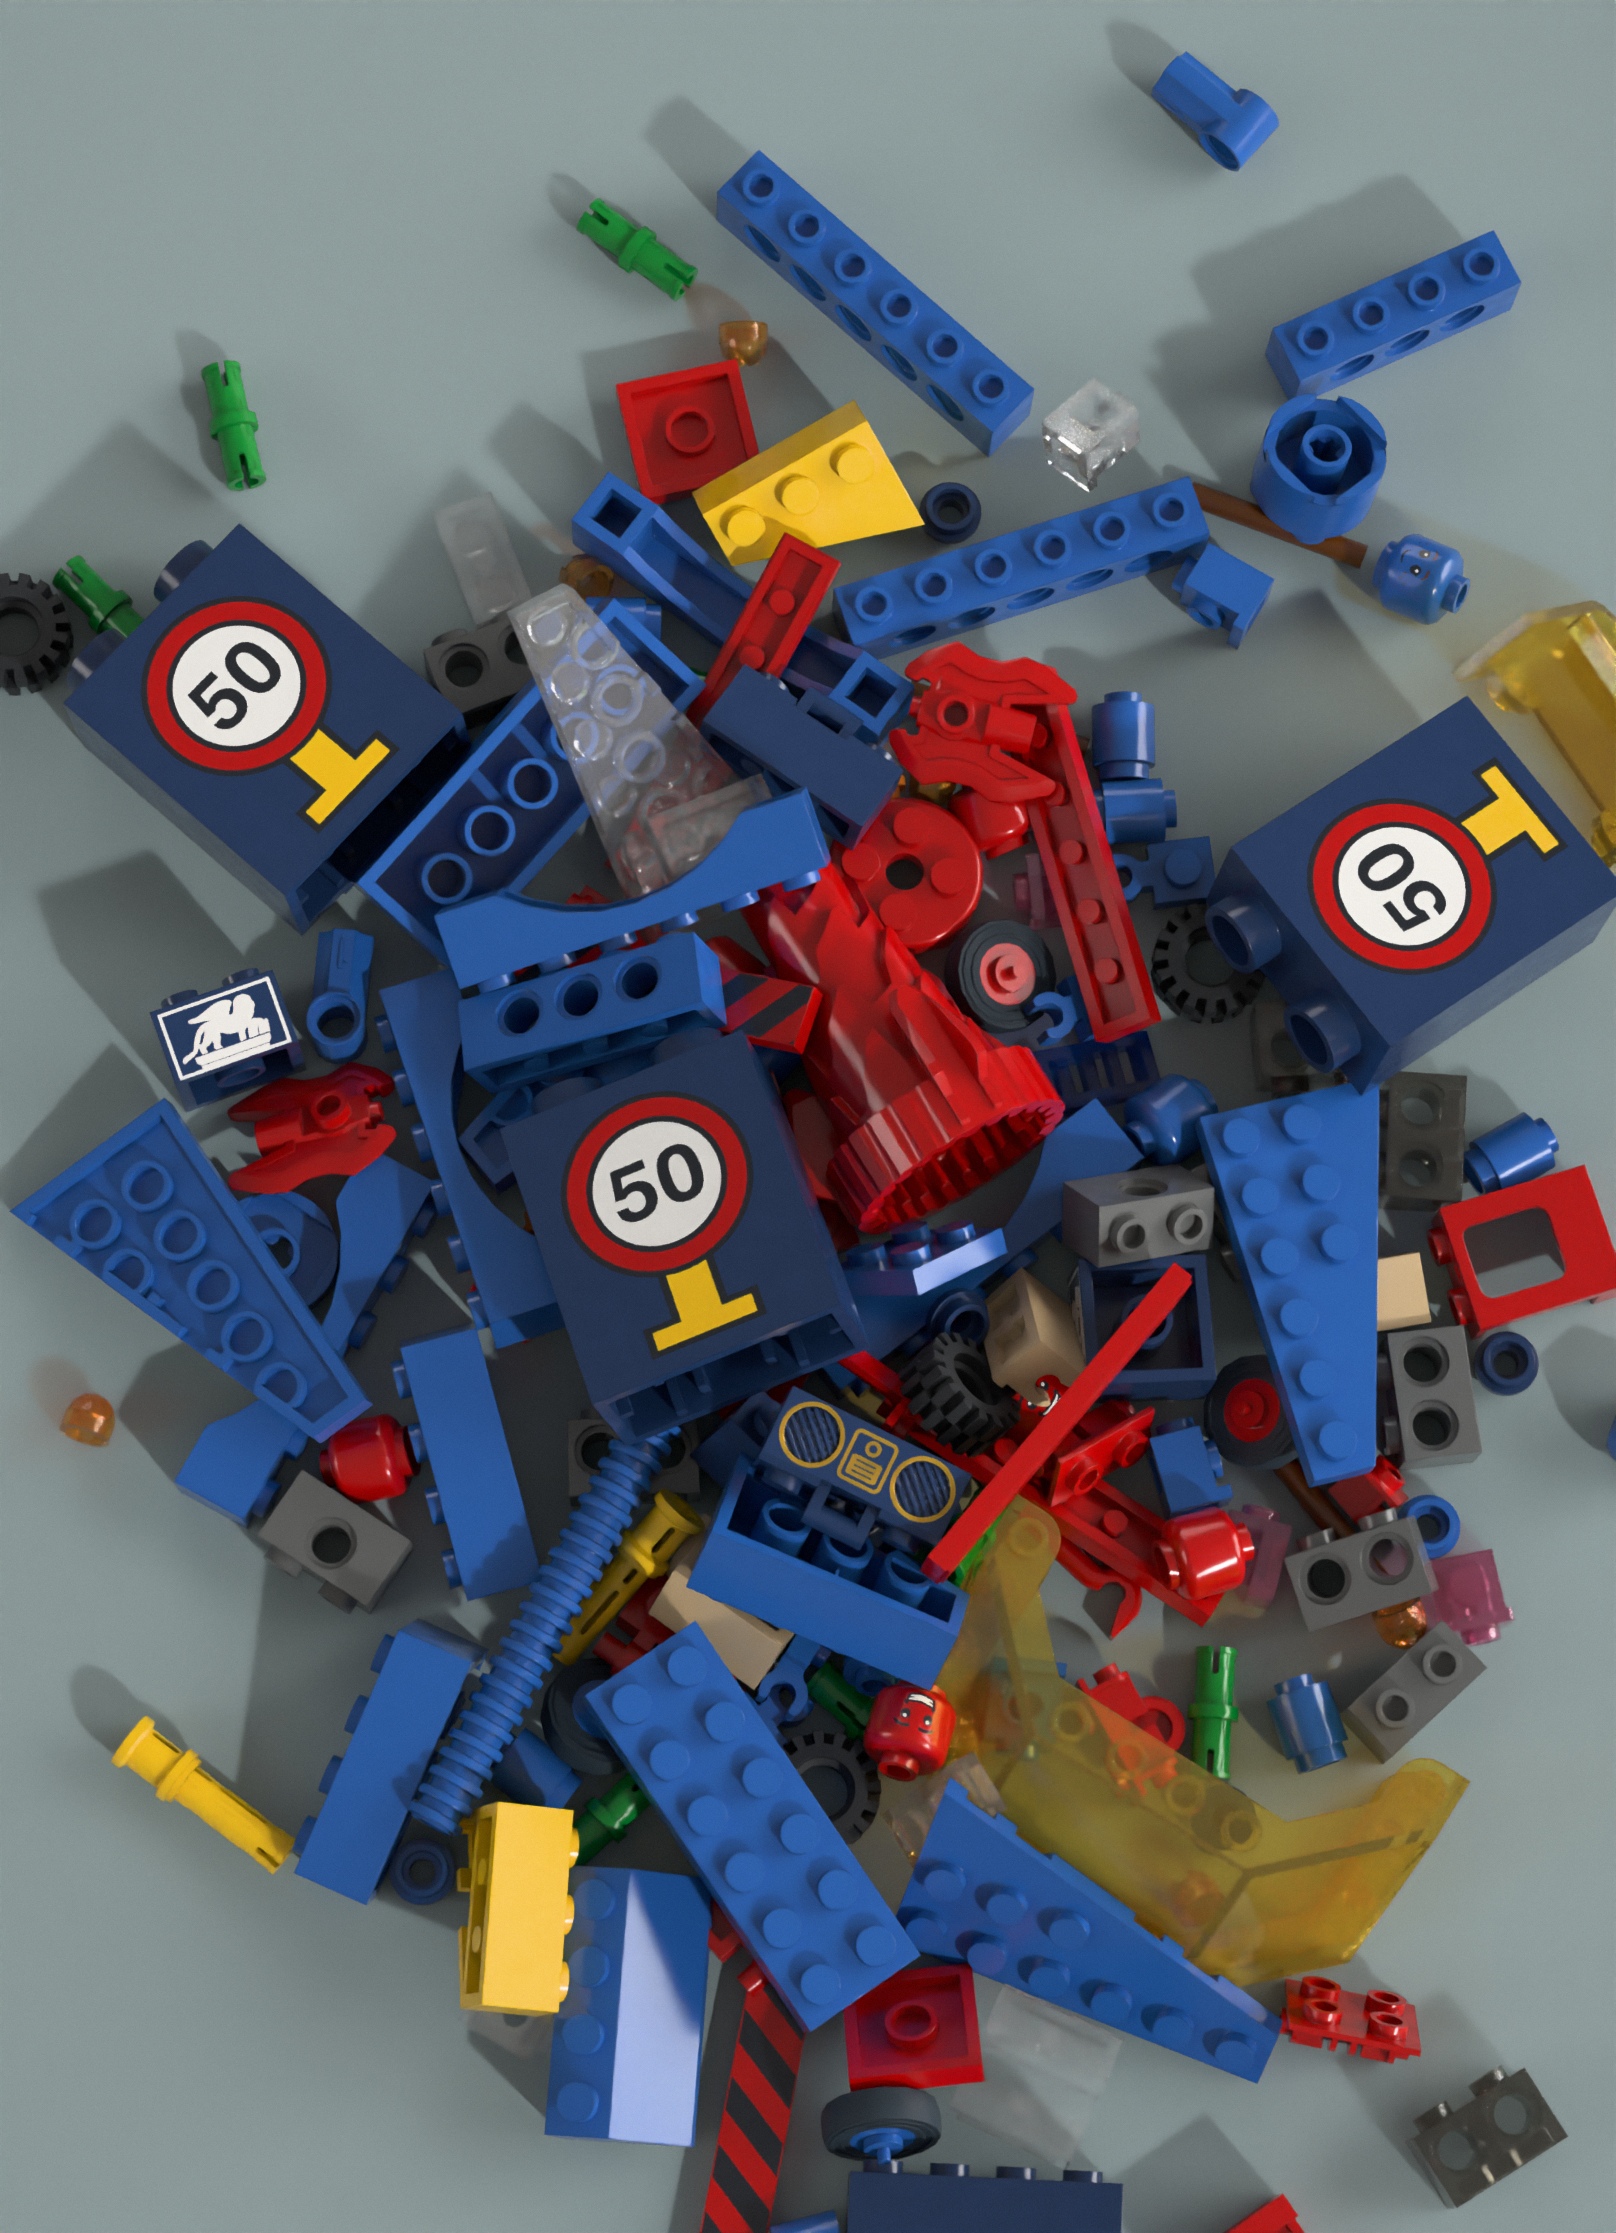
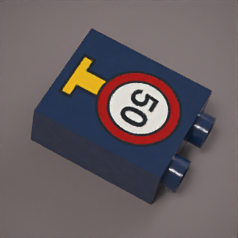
(263, 723)
(1409, 897)
(682, 1234)

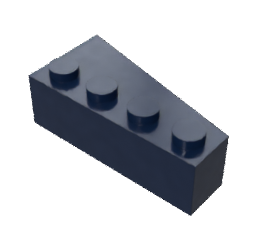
(952, 2202)

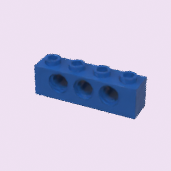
(1393, 317)
(623, 1022)

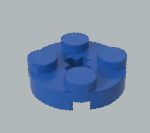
(310, 1237)

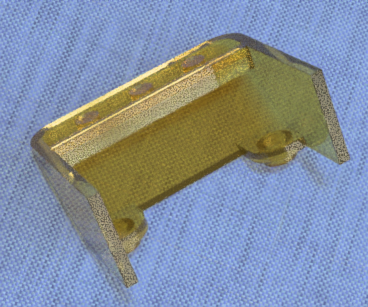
(1564, 673)

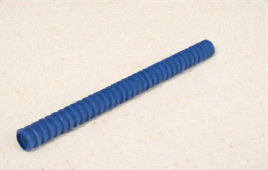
(538, 1631)

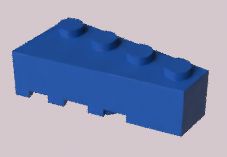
(469, 1461)
(822, 1589)
(386, 1759)

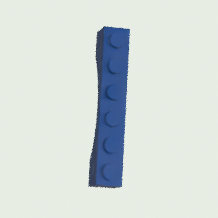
(674, 571)
(509, 931)
(1077, 1149)
(504, 1260)
(243, 1453)

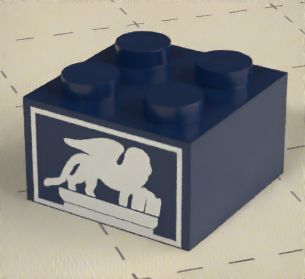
(227, 1038)
(1176, 1357)

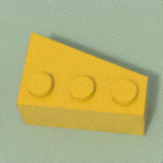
(815, 485)
(516, 1908)

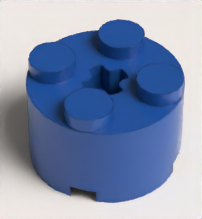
(1319, 466)

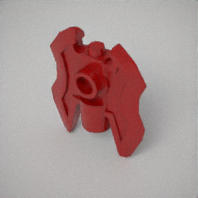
(970, 719)
(314, 1128)

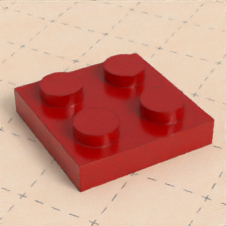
(686, 428)
(915, 2031)

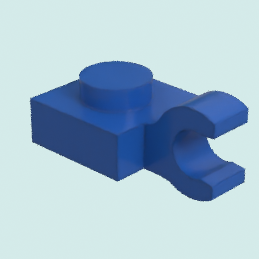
(790, 1672)

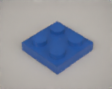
(920, 1258)

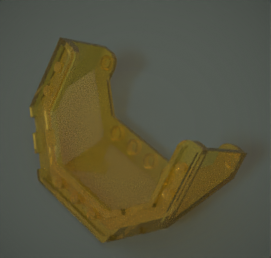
(1148, 1823)

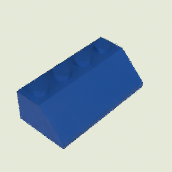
(632, 2009)

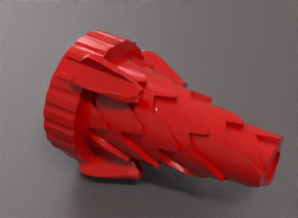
(906, 1086)

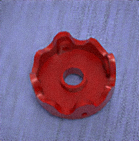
(950, 865)

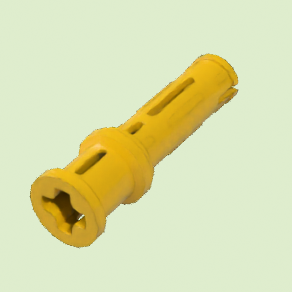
(640, 1556)
(181, 1779)

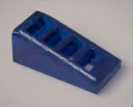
(1084, 1056)

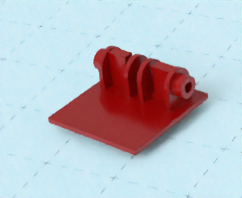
(1376, 2020)

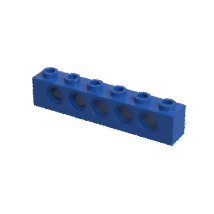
(874, 303)
(1022, 570)

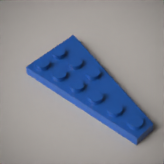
(1304, 1229)
(178, 1246)
(1066, 1940)

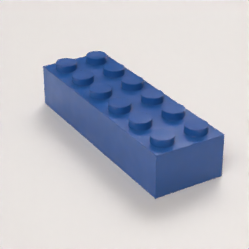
(500, 803)
(750, 1827)

